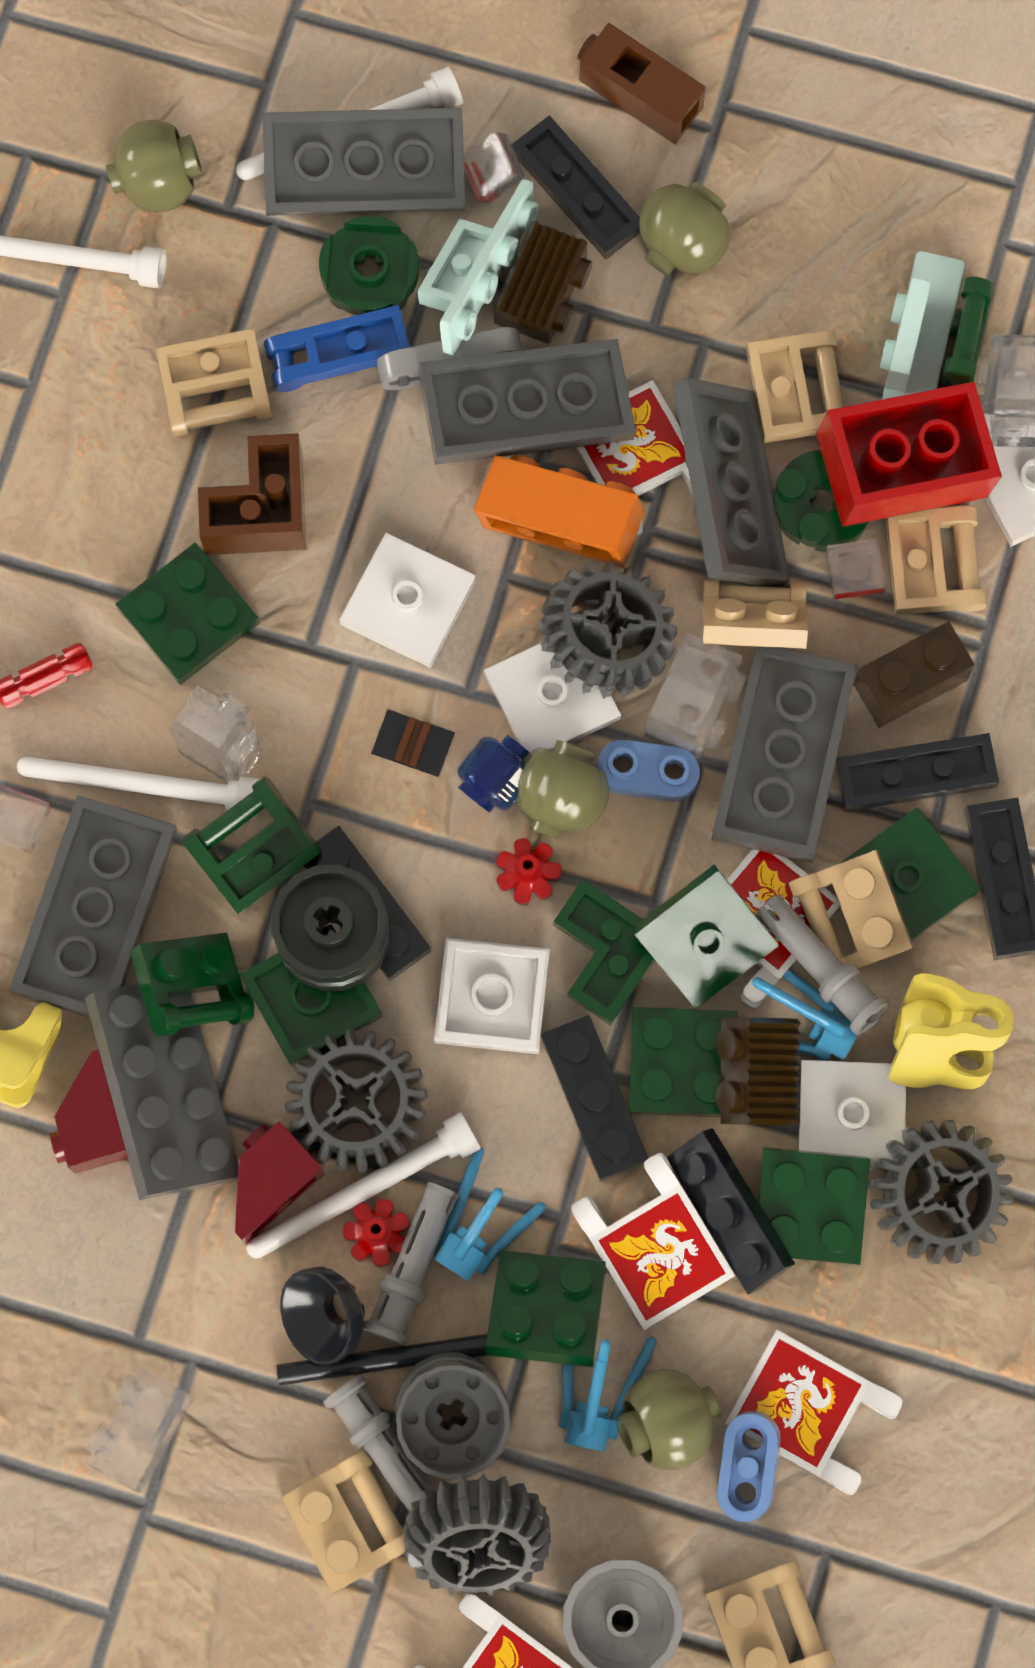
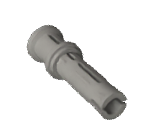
(837, 981)
(403, 1288)
(372, 1431)

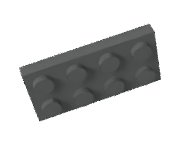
(363, 161)
(526, 401)
(730, 483)
(784, 752)
(93, 905)
(162, 1096)

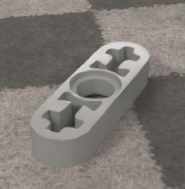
(400, 367)

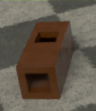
(640, 82)

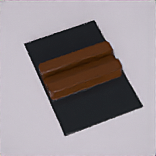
(413, 743)

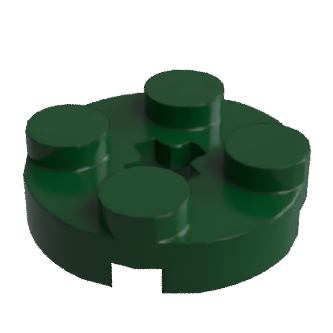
(350, 247)
(798, 517)

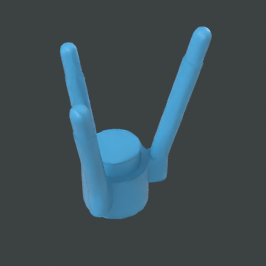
(830, 1025)
(463, 1250)
(589, 1423)

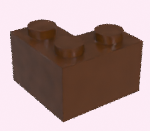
(266, 512)

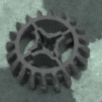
(628, 614)
(374, 1083)
(953, 1208)
(477, 1535)

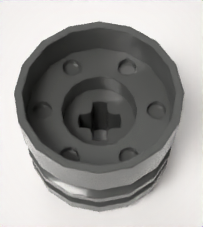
(461, 1444)

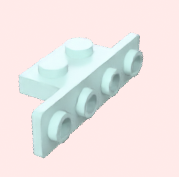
(470, 266)
(923, 325)

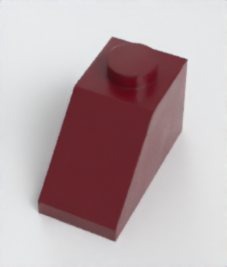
(88, 1122)
(271, 1178)

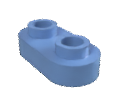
(647, 775)
(750, 1465)

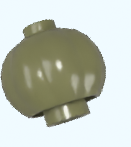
(154, 166)
(684, 228)
(561, 789)
(668, 1419)

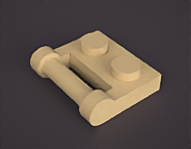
(209, 367)
(782, 386)
(919, 562)
(754, 615)
(866, 905)
(332, 1530)
(750, 1630)

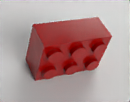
(908, 453)

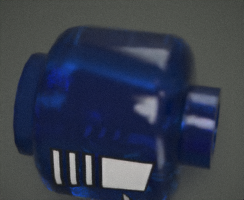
(493, 772)

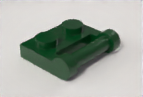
(968, 329)
(263, 858)
(188, 968)

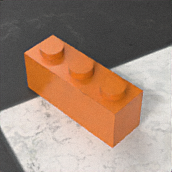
(560, 509)

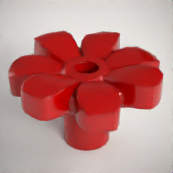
(530, 880)
(376, 1244)

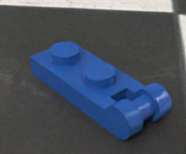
(335, 347)

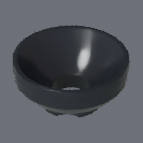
(312, 1319)

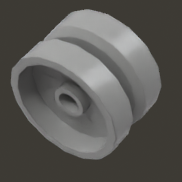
(627, 1587)

